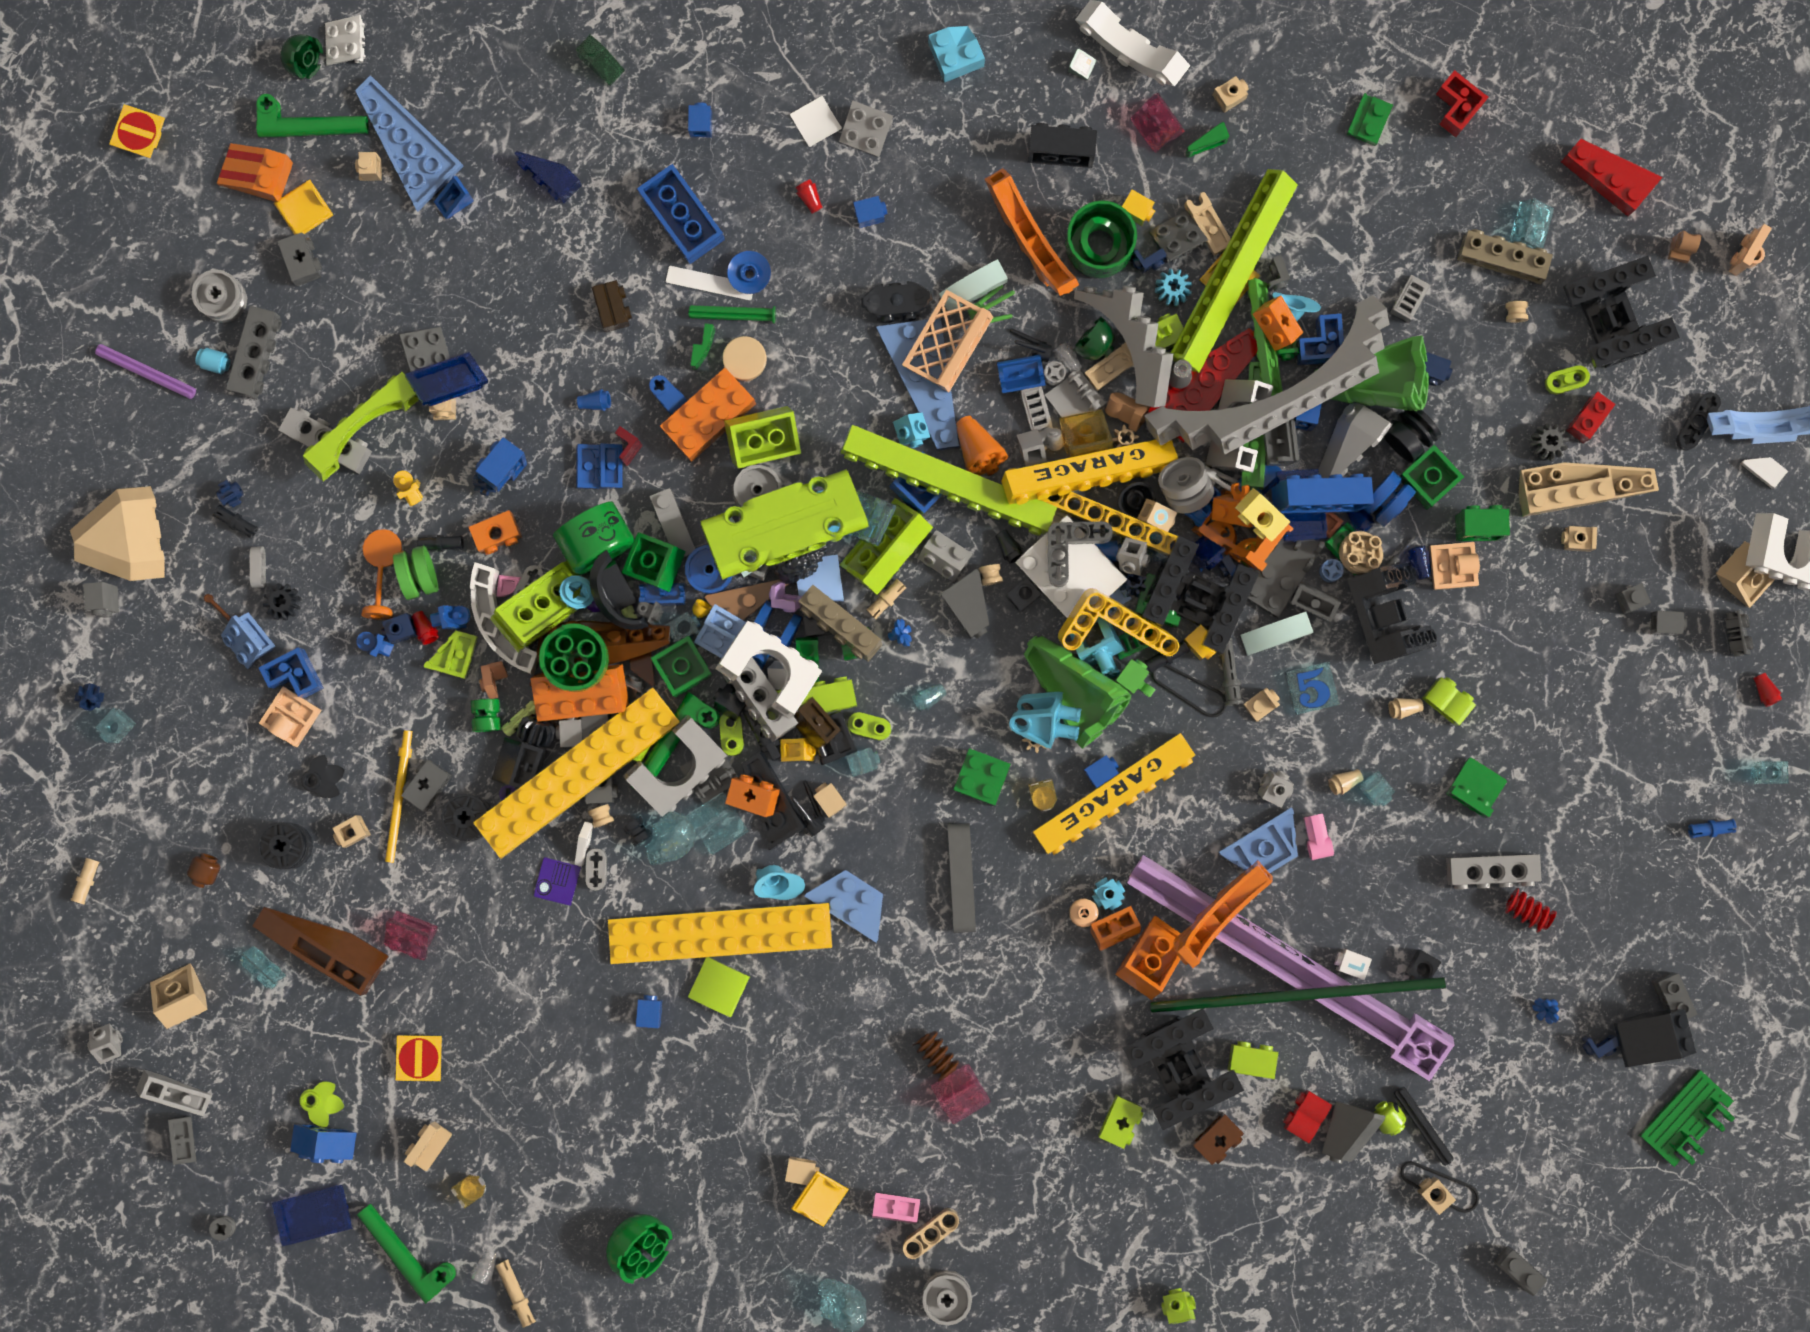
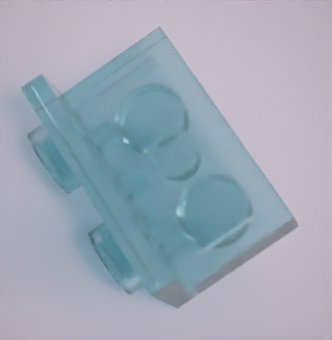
(1532, 223)

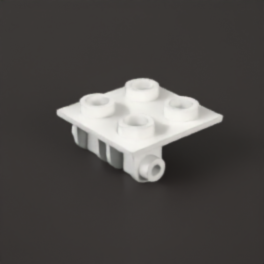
(345, 40)

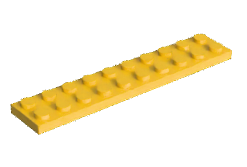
(576, 773)
(720, 933)

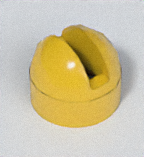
(701, 608)

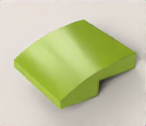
(718, 987)

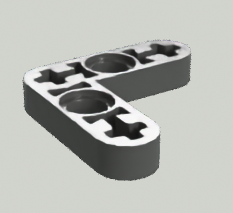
(1069, 538)

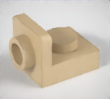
(1262, 704)

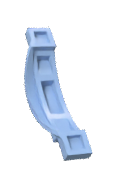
(1761, 426)

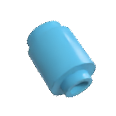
(213, 360)

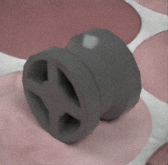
(226, 1225)

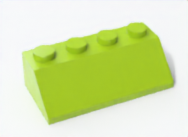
(877, 564)

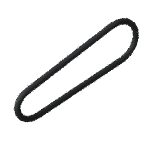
(1184, 699)
(1445, 1176)

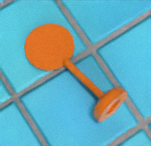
(379, 552)

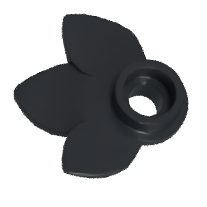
(325, 776)

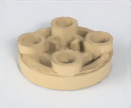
(744, 358)
(1361, 552)

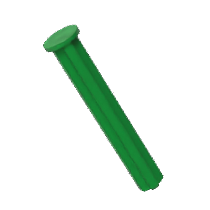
(733, 313)

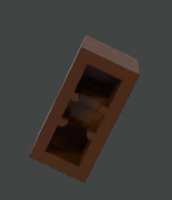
(1220, 1126)

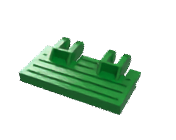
(1685, 1117)

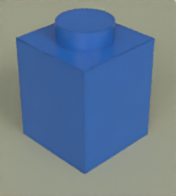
(700, 120)
(870, 211)
(1101, 771)
(649, 1012)

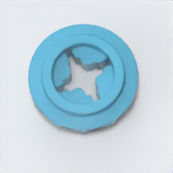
(573, 583)

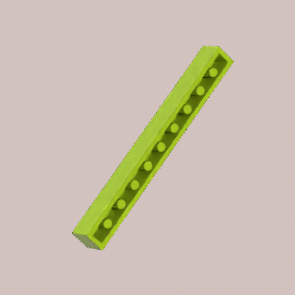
(1234, 268)
(944, 479)

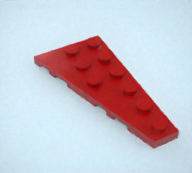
(1208, 384)

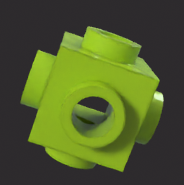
(1186, 1305)

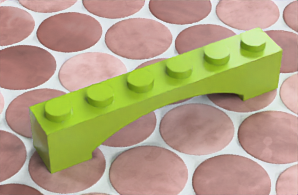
(324, 456)

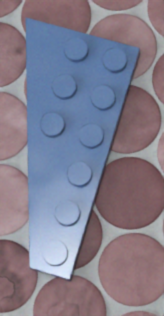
(414, 152)
(928, 397)

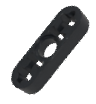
(1695, 438)

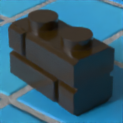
(611, 306)

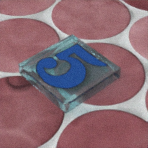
(1312, 688)

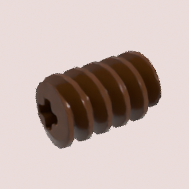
(937, 1055)

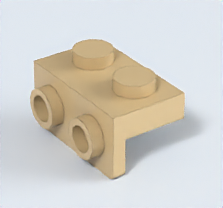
(428, 1147)

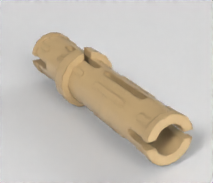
(515, 1293)

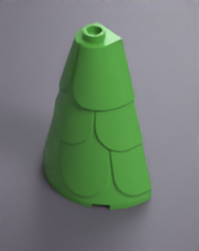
(1400, 380)
(1081, 685)

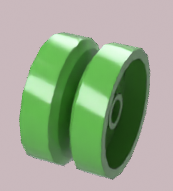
(415, 572)

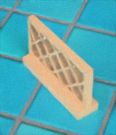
(965, 345)

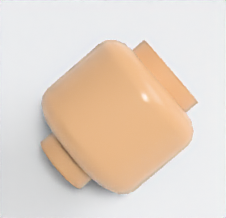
(1076, 917)

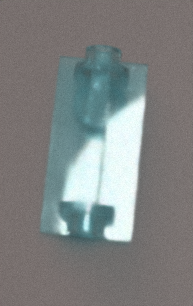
(255, 960)

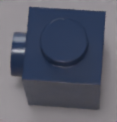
(1438, 369)
(398, 629)

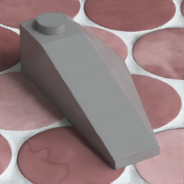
(1352, 435)

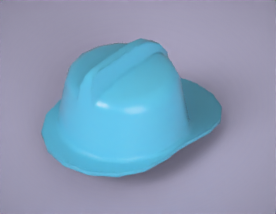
(1298, 304)
(777, 884)

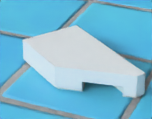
(1766, 470)
(583, 843)

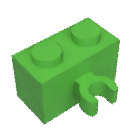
(1133, 678)

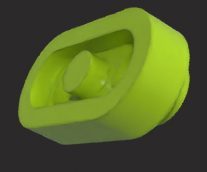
(1566, 379)
(869, 726)
(731, 733)

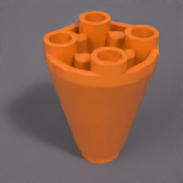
(979, 449)

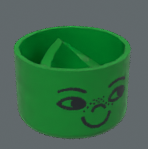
(1104, 217)
(592, 534)

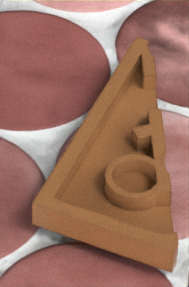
(744, 600)

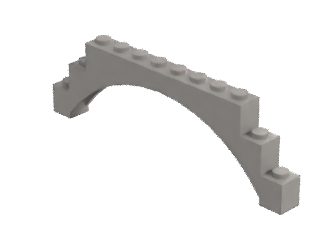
(1239, 425)

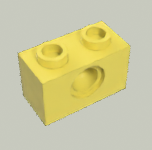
(1273, 520)

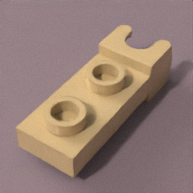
(1209, 224)
(1110, 367)

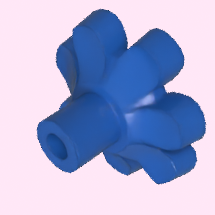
(900, 633)
(1547, 1009)

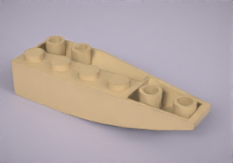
(1579, 485)

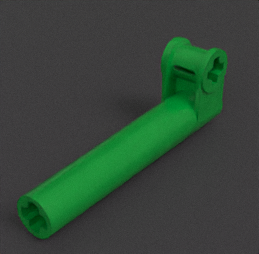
(271, 124)
(665, 746)
(424, 1284)

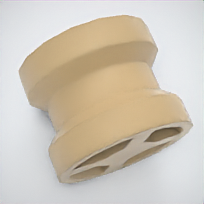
(1516, 311)
(990, 574)
(601, 816)

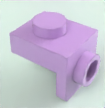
(779, 599)

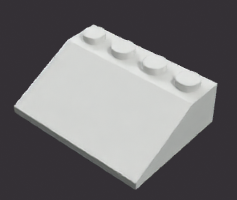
(1086, 570)

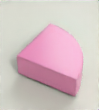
(506, 585)

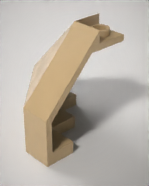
(122, 536)

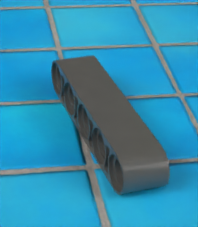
(961, 878)

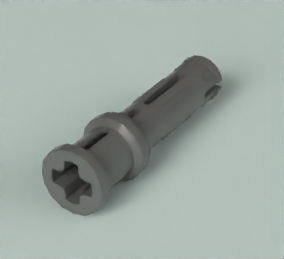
(1231, 683)

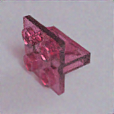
(1157, 123)
(409, 935)
(960, 1094)

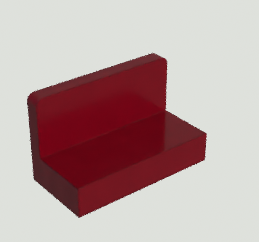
(633, 445)

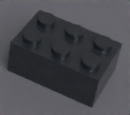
(1062, 145)

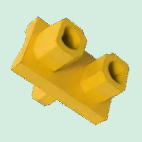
(407, 487)

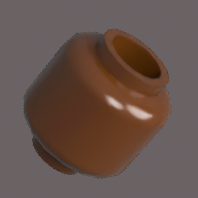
(203, 870)

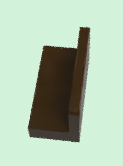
(815, 723)

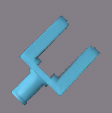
(1103, 652)
(1044, 719)

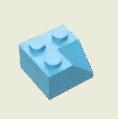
(956, 52)

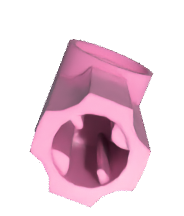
(1318, 842)

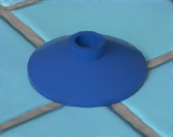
(746, 262)

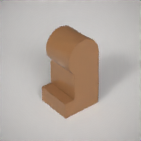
(1683, 246)
(1127, 410)

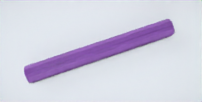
(145, 371)

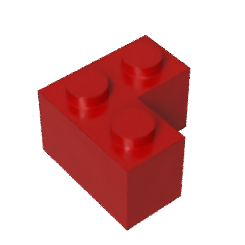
(1463, 99)

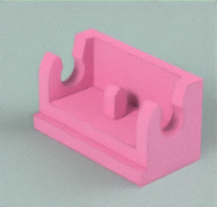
(896, 1208)

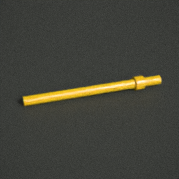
(404, 753)

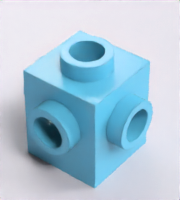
(912, 430)
(1100, 890)

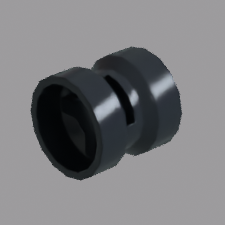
(637, 831)

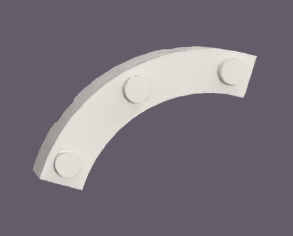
(1129, 46)
(483, 604)

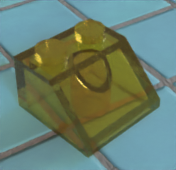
(1085, 433)

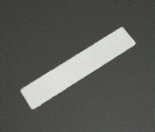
(703, 282)

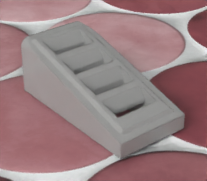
(1402, 313)
(1031, 391)

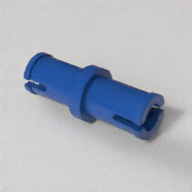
(1712, 828)

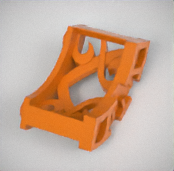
(1252, 557)

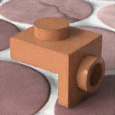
(490, 674)

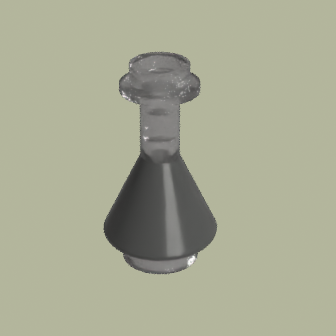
(1180, 374)

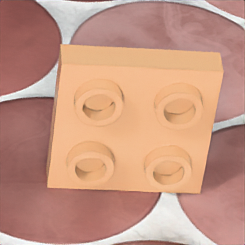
(1751, 249)
(1454, 565)
(290, 716)

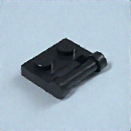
(841, 744)

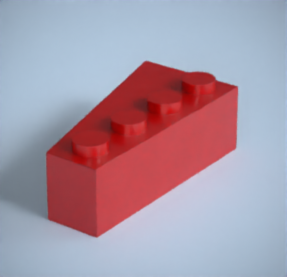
(1611, 176)

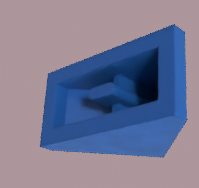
(453, 198)

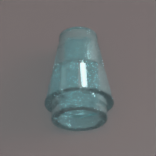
(928, 697)

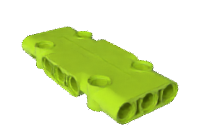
(784, 524)

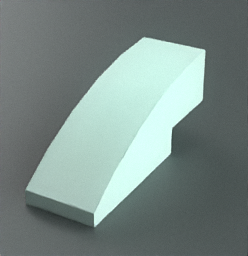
(976, 284)
(1276, 633)

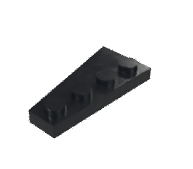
(786, 819)

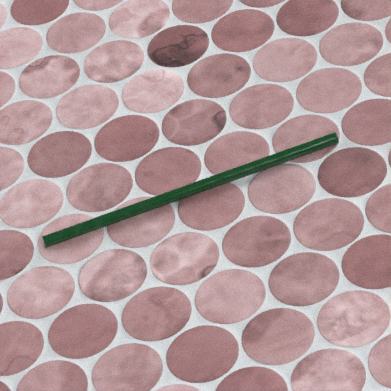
(1298, 995)

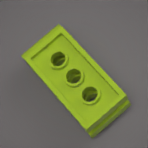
(526, 605)

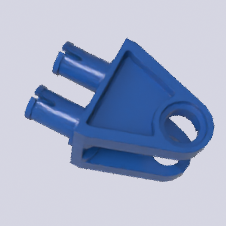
(787, 636)

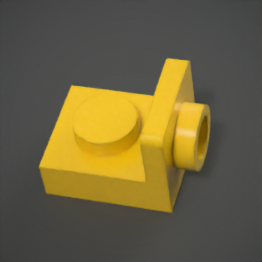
(797, 750)

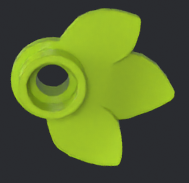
(325, 1103)

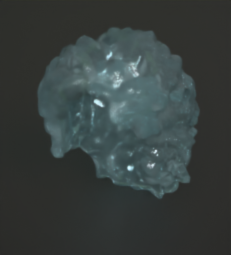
(671, 838)
(842, 1305)

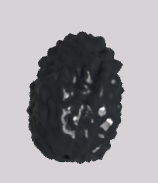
(799, 567)

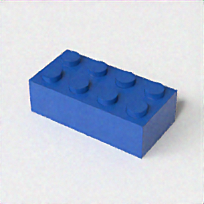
(681, 214)
(1323, 494)

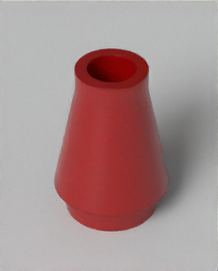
(809, 195)
(425, 631)
(1767, 691)

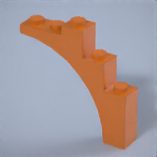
(1028, 235)
(1209, 923)

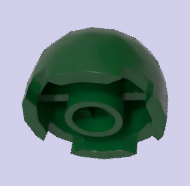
(300, 55)
(1096, 341)

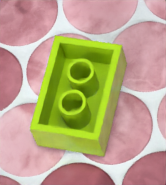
(762, 437)

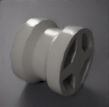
(1054, 369)

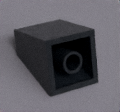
(1655, 1037)

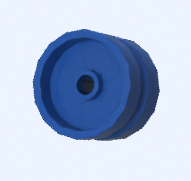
(1390, 500)
(698, 577)

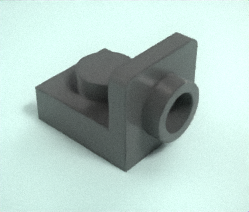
(1279, 271)

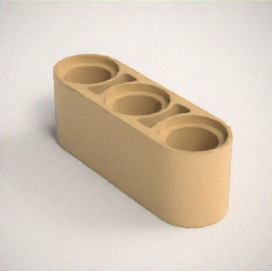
(926, 1243)

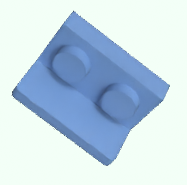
(246, 639)

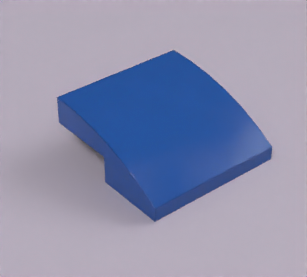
(598, 466)

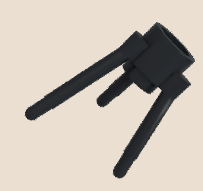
(1039, 348)
(813, 823)

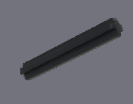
(1423, 1126)

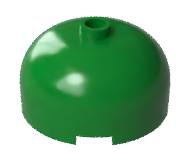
(564, 647)
(629, 1239)

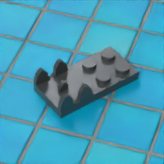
(1283, 573)

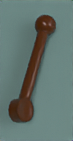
(209, 599)

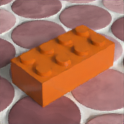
(703, 415)
(604, 698)

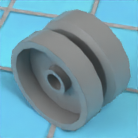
(219, 296)
(756, 477)
(1186, 485)
(947, 1311)

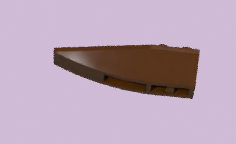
(621, 642)
(327, 949)

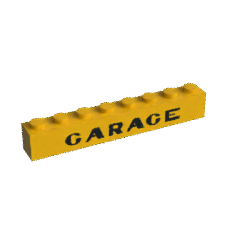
(1087, 471)
(1114, 793)

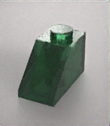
(599, 60)

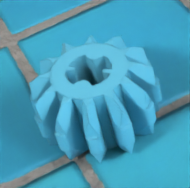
(1165, 287)

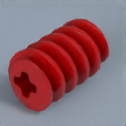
(1530, 911)

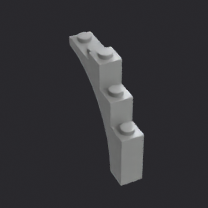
(1140, 334)

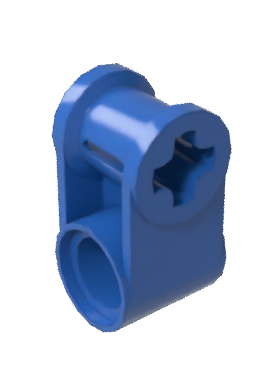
(670, 397)

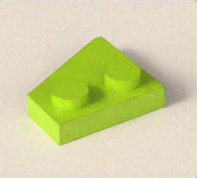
(454, 655)

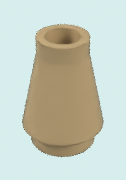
(1401, 708)
(1344, 781)

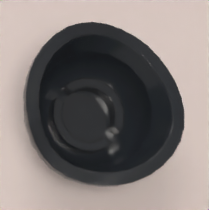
(1133, 498)

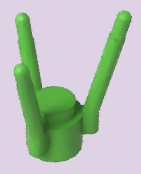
(972, 313)

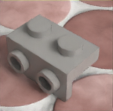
(944, 556)

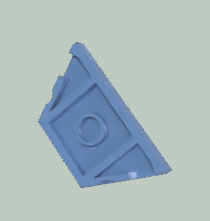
(1270, 844)
(851, 902)

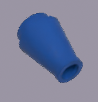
(595, 401)

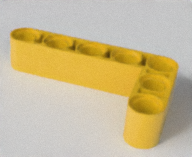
(1119, 619)

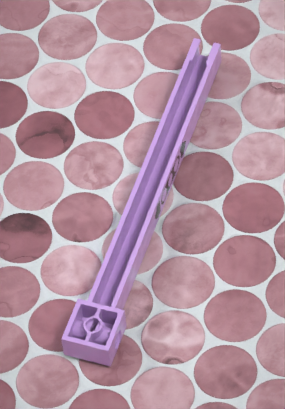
(1412, 1041)

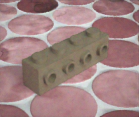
(1504, 256)
(840, 623)

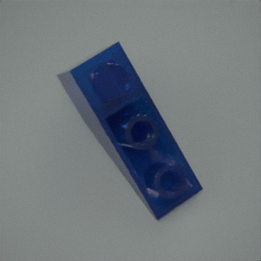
(553, 175)
(1207, 554)

